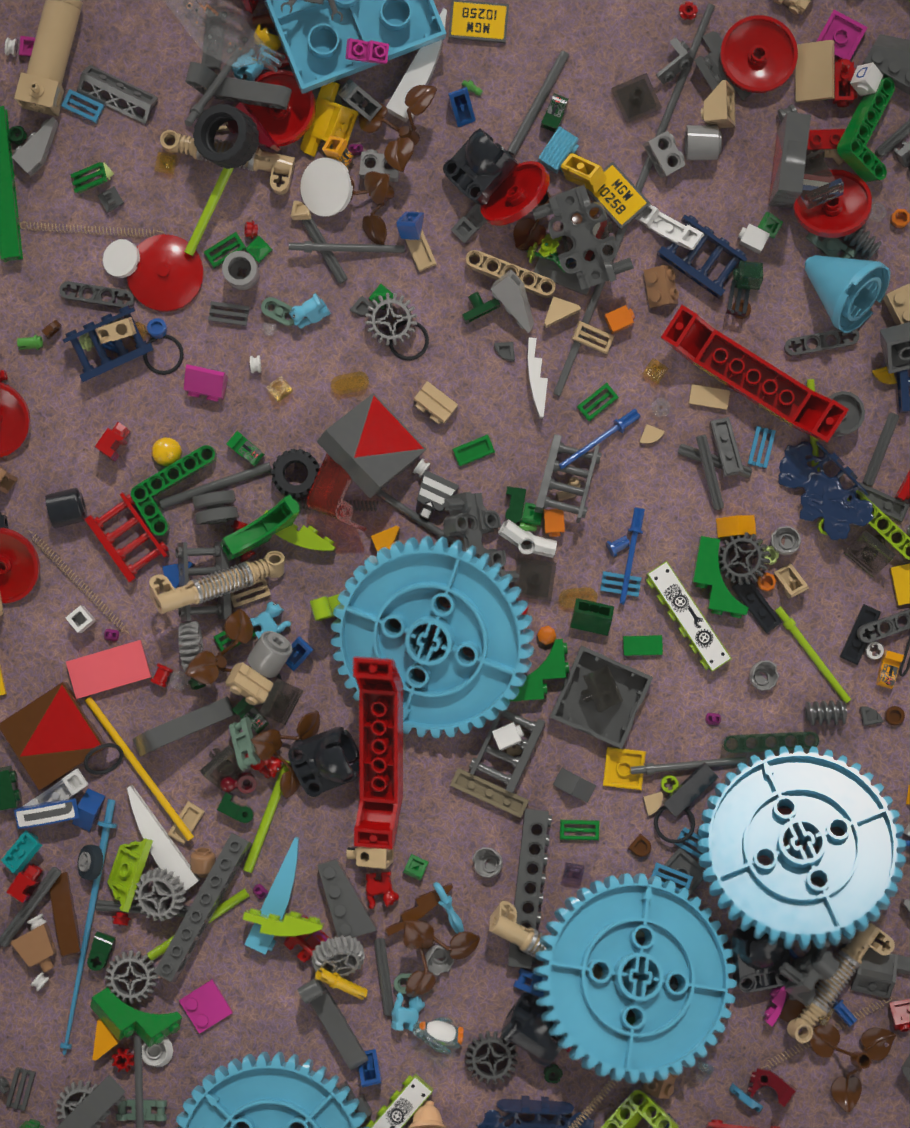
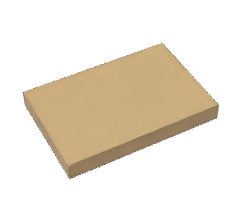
(815, 71)

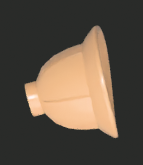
(427, 1117)

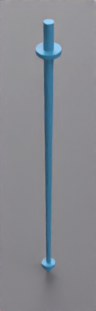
(106, 824)

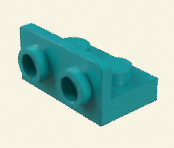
(21, 852)

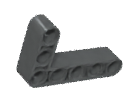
(239, 90)
(183, 726)
(334, 1022)

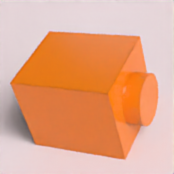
(619, 319)
(554, 522)

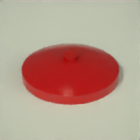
(758, 54)
(289, 124)
(517, 194)
(840, 215)
(166, 274)
(13, 420)
(17, 566)

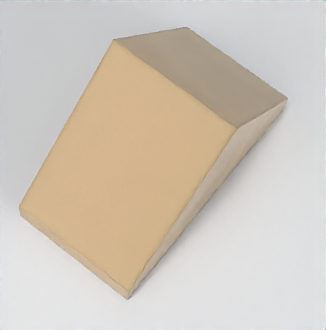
(559, 311)
(790, 581)

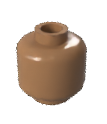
(202, 862)

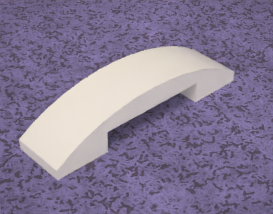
(669, 228)
(62, 790)

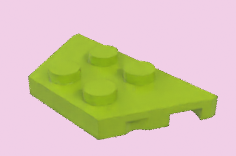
(128, 870)

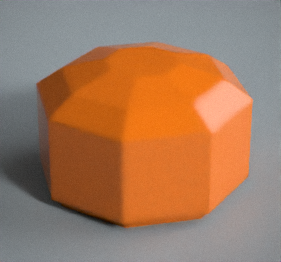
(900, 218)
(766, 582)
(546, 635)

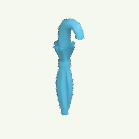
(446, 902)

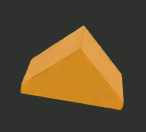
(735, 525)
(385, 538)
(103, 1040)

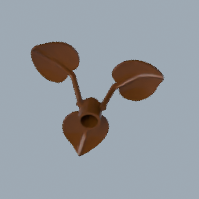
(399, 152)
(380, 191)
(528, 232)
(206, 665)
(270, 741)
(421, 936)
(848, 1090)

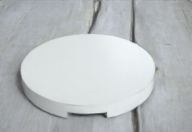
(326, 187)

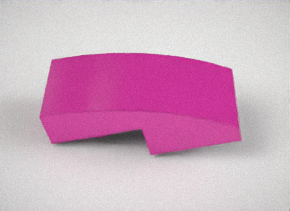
(367, 51)
(778, 998)

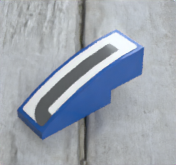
(46, 813)

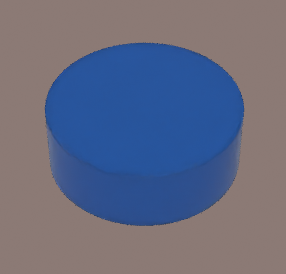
(157, 328)

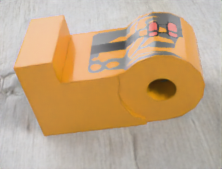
(339, 150)
(888, 669)

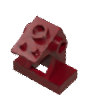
(784, 1090)

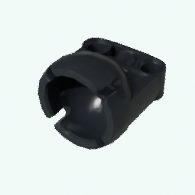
(480, 167)
(325, 760)
(758, 960)
(528, 1031)

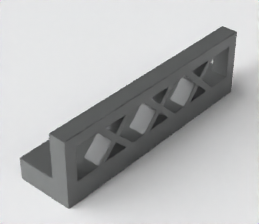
(117, 89)

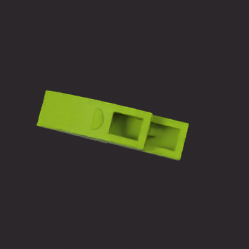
(306, 538)
(291, 925)

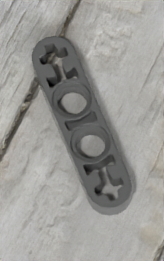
(97, 294)
(821, 342)
(893, 627)

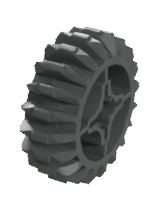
(735, 543)
(482, 1058)

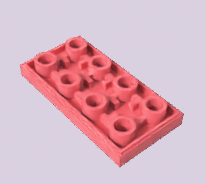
(108, 669)

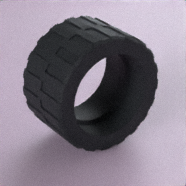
(205, 132)

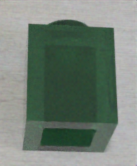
(748, 275)

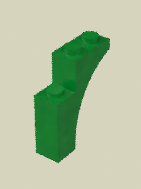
(261, 529)
(707, 573)
(551, 668)
(125, 1020)

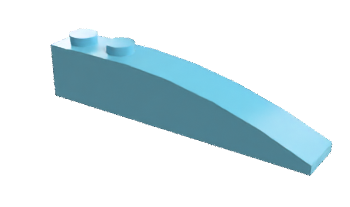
(276, 900)

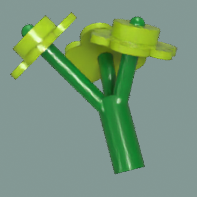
(547, 247)

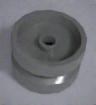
(854, 416)
(215, 505)

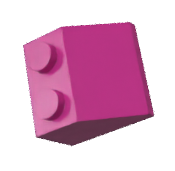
(205, 382)

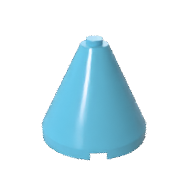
(847, 288)

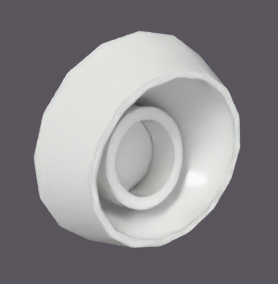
(158, 1054)

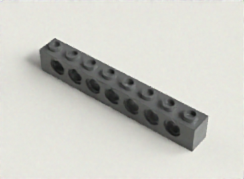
(531, 817)
(203, 908)

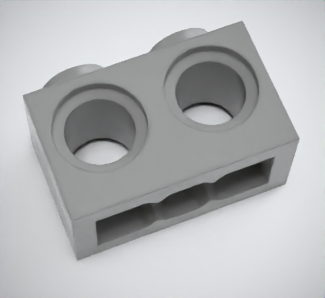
(659, 156)
(379, 167)

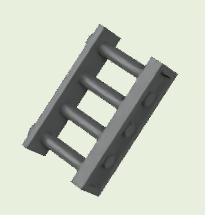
(549, 483)
(223, 605)
(518, 763)

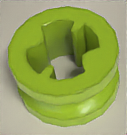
(664, 780)

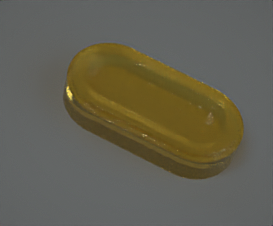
(349, 383)
(568, 596)

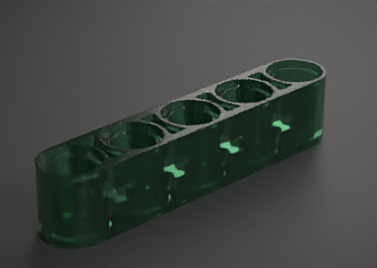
(760, 739)

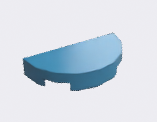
(744, 1097)

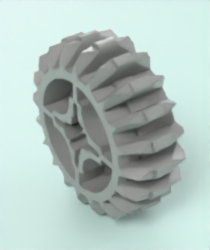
(388, 302)
(189, 642)
(159, 880)
(339, 955)
(131, 968)
(72, 1105)

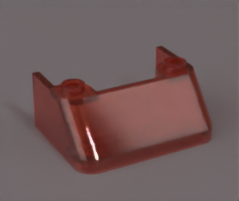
(329, 492)

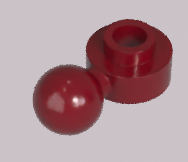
(229, 784)

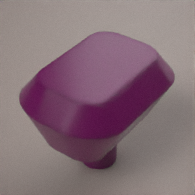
(355, 149)
(111, 635)
(713, 719)
(260, 891)

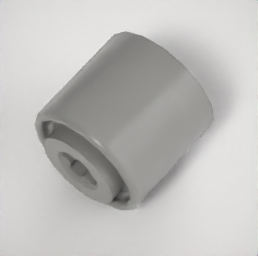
(702, 142)
(236, 261)
(270, 654)

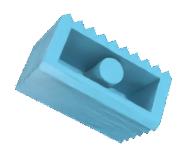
(558, 149)

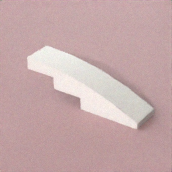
(537, 384)

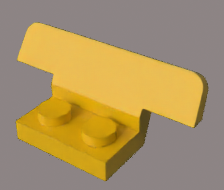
(329, 120)

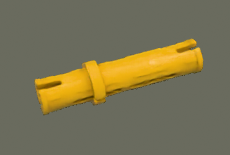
(335, 981)

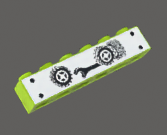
(688, 616)
(402, 1104)

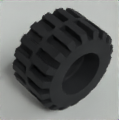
(283, 462)

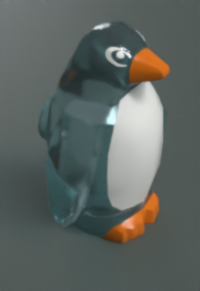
(439, 1034)

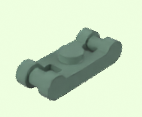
(831, 246)
(243, 744)
(147, 1107)

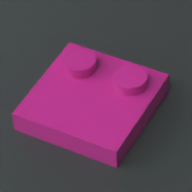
(845, 34)
(205, 1006)

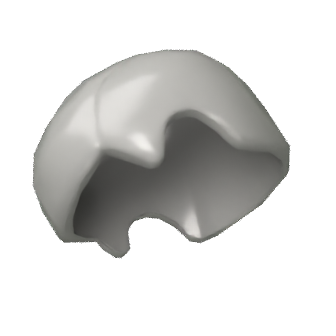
(791, 543)
(758, 680)
(493, 867)
(438, 966)

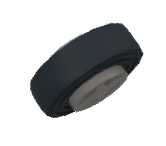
(90, 862)

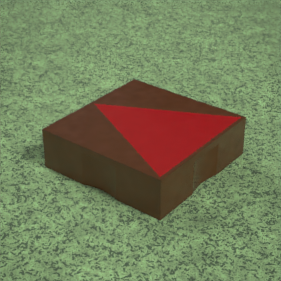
(51, 735)

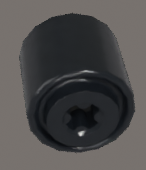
(66, 507)

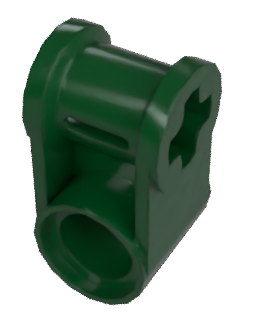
(100, 948)

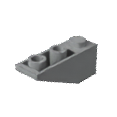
(35, 151)
(512, 294)

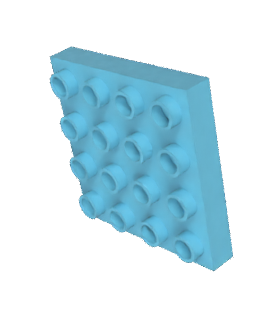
(318, 44)

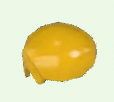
(270, 40)
(166, 451)

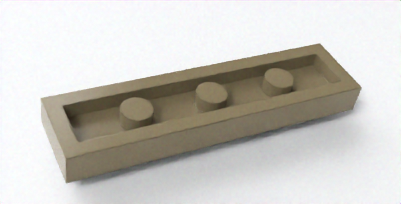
(489, 792)

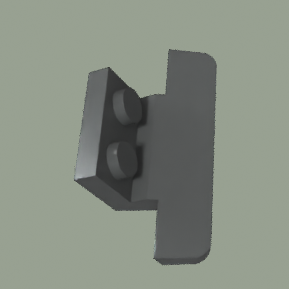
(711, 65)
(878, 973)

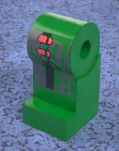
(245, 448)

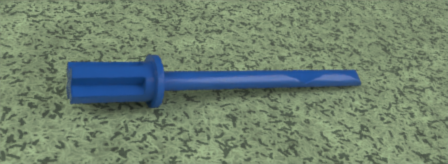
(620, 425)
(636, 528)
(839, 1007)

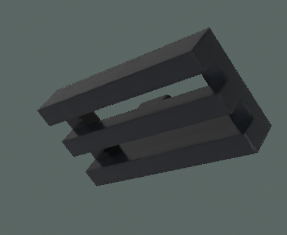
(745, 303)

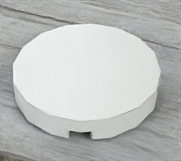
(121, 258)

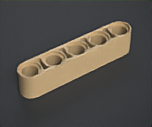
(504, 266)

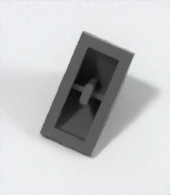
(574, 785)

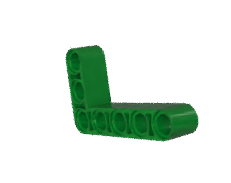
(853, 143)
(167, 483)

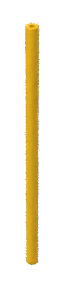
(139, 769)

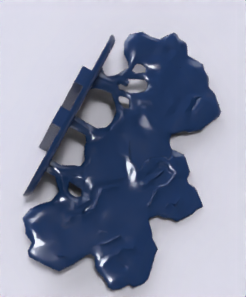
(824, 494)
(535, 1107)

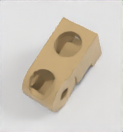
(116, 330)

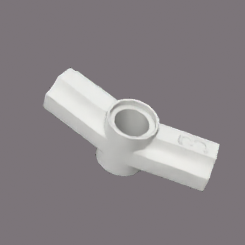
(517, 535)

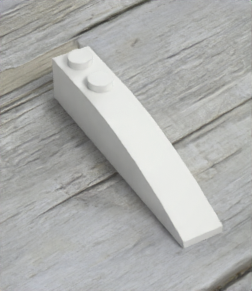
(417, 74)
(163, 848)

